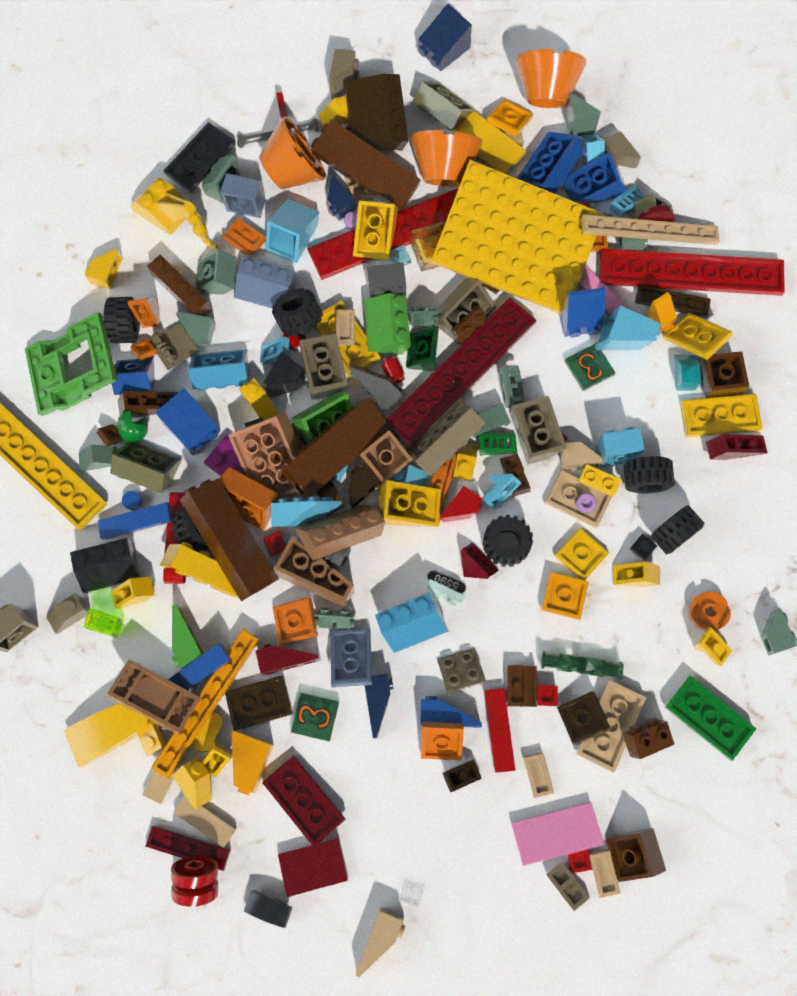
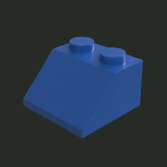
(134, 375)

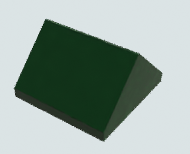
(423, 349)

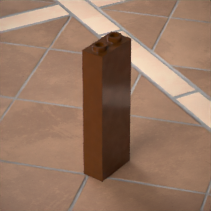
(364, 165)
(335, 447)
(228, 538)

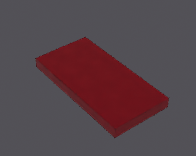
(304, 801)

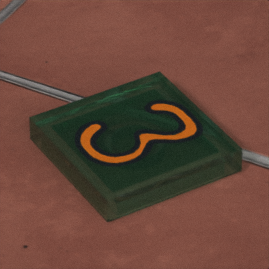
(589, 367)
(315, 717)

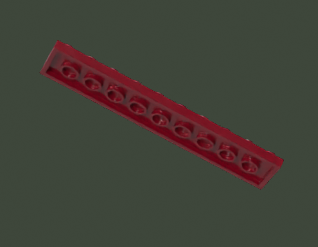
(460, 372)

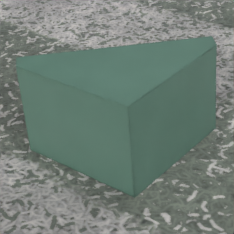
(96, 457)

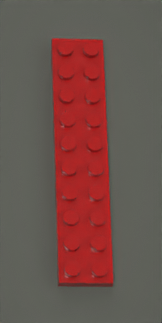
(337, 253)
(692, 272)

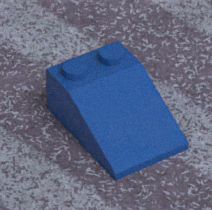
(595, 181)
(583, 312)

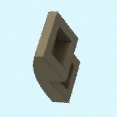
(568, 886)

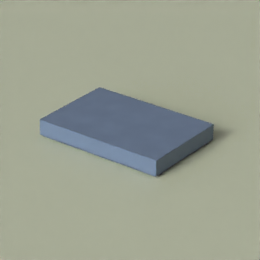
(351, 658)

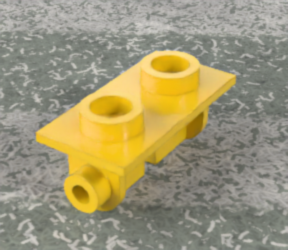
(600, 480)

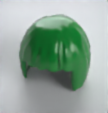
(130, 430)

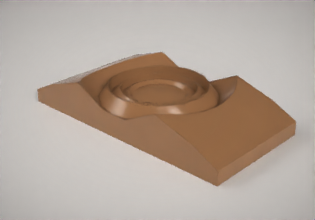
(153, 696)

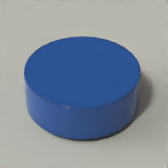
(132, 500)

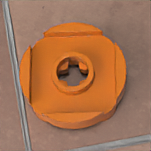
(720, 607)

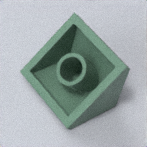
(581, 117)

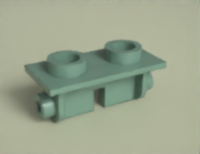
(428, 317)
(342, 617)

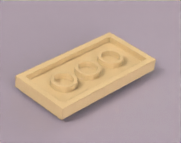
(622, 711)

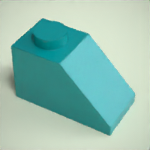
(687, 372)

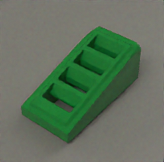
(496, 437)

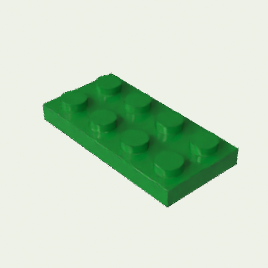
(710, 718)

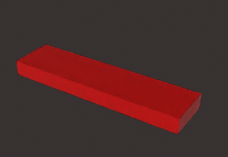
(499, 730)

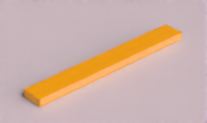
(210, 698)

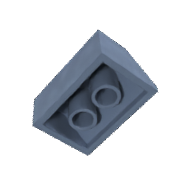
(262, 282)

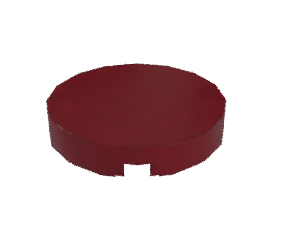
(658, 213)

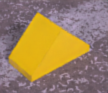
(217, 757)

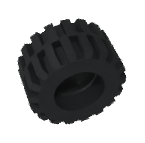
(297, 312)
(120, 321)
(649, 474)
(511, 525)
(677, 529)
(185, 531)

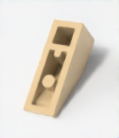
(383, 936)

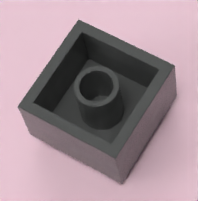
(386, 279)

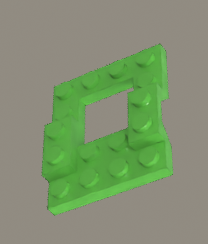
(48, 371)

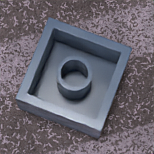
(243, 195)

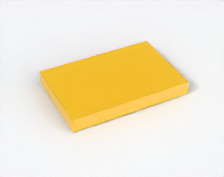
(698, 335)

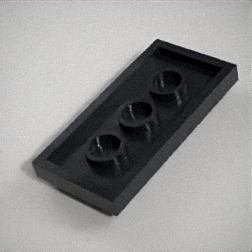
(198, 157)

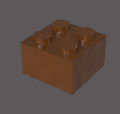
(724, 375)

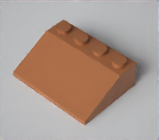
(266, 448)

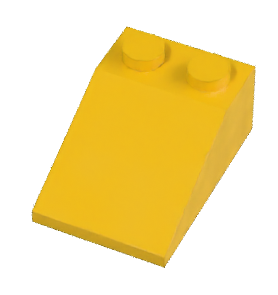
(375, 230)
(409, 504)

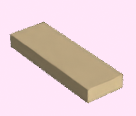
(205, 822)

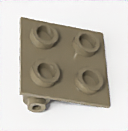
(173, 346)
(461, 670)

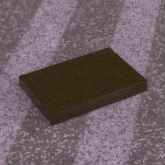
(258, 703)

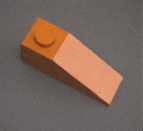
(146, 312)

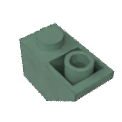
(777, 634)

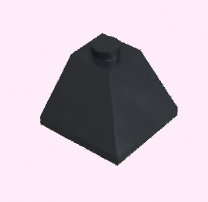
(284, 376)

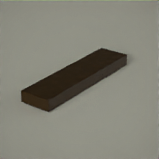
(682, 302)

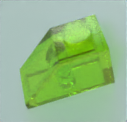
(103, 623)

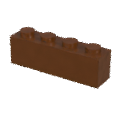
(179, 287)

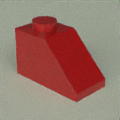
(462, 506)

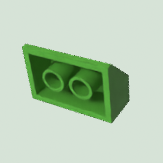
(387, 324)
(320, 415)

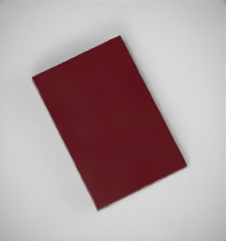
(312, 867)

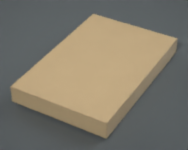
(565, 494)

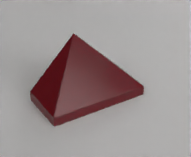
(476, 564)

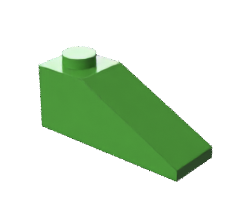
(184, 642)

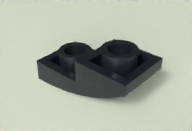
(267, 909)

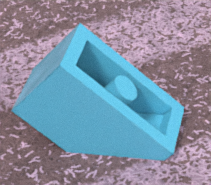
(592, 146)

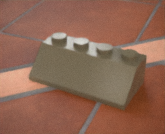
(446, 437)

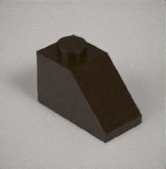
(362, 484)

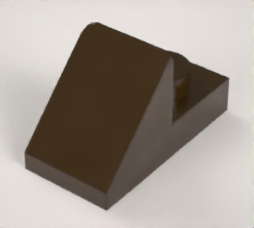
(461, 775)

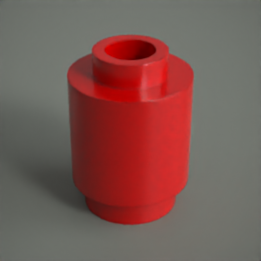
(393, 369)

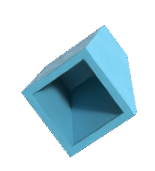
(291, 230)
(627, 331)

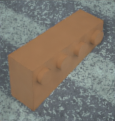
(313, 575)

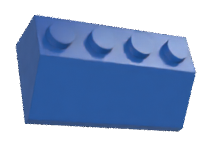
(552, 161)

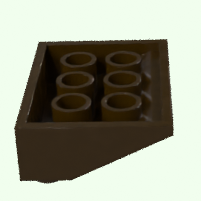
(377, 111)

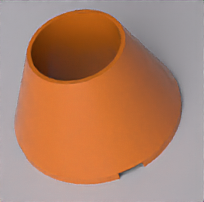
(549, 76)
(444, 156)
(289, 157)

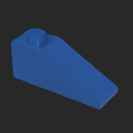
(440, 711)

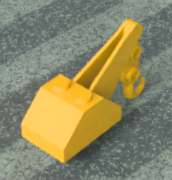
(169, 209)

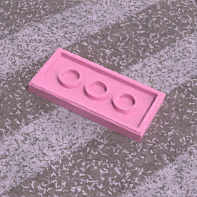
(557, 834)

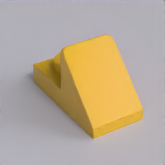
(465, 462)
(713, 646)

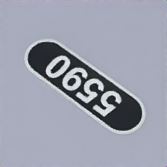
(448, 581)

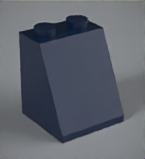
(445, 38)

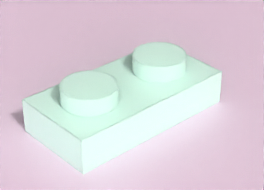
(453, 597)

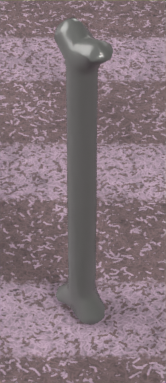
(243, 140)

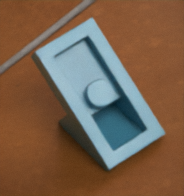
(271, 350)
(411, 476)
(504, 487)

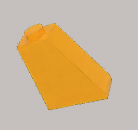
(249, 761)

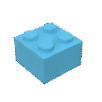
(620, 446)

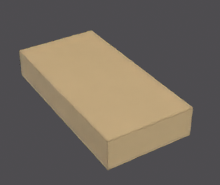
(345, 327)
(538, 775)
(604, 874)

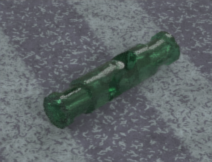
(570, 663)

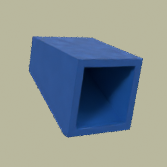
(188, 422)

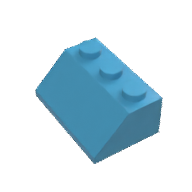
(219, 369)
(412, 622)

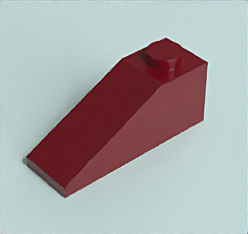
(735, 446)
(277, 659)

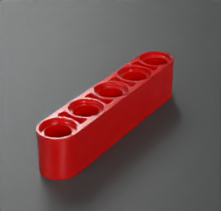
(169, 574)

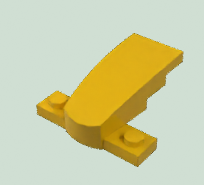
(110, 729)

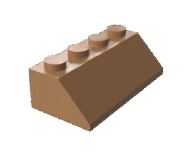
(341, 530)

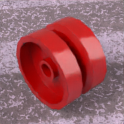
(194, 881)

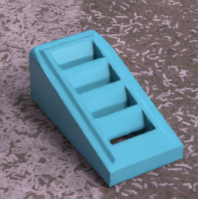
(615, 205)

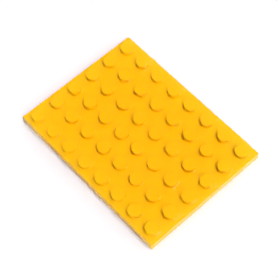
(515, 237)

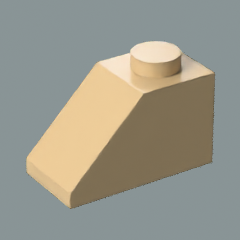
(578, 455)

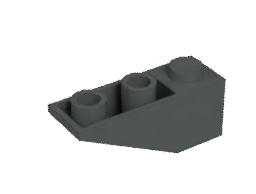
(383, 388)

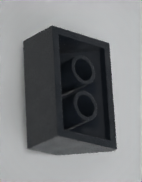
(105, 565)

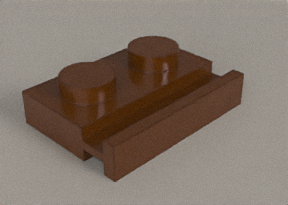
(521, 686)

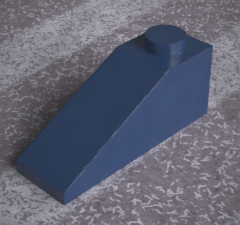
(377, 700)

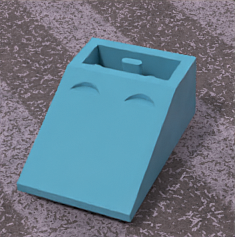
(300, 511)

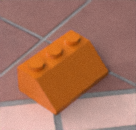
(249, 497)

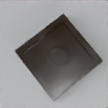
(583, 718)

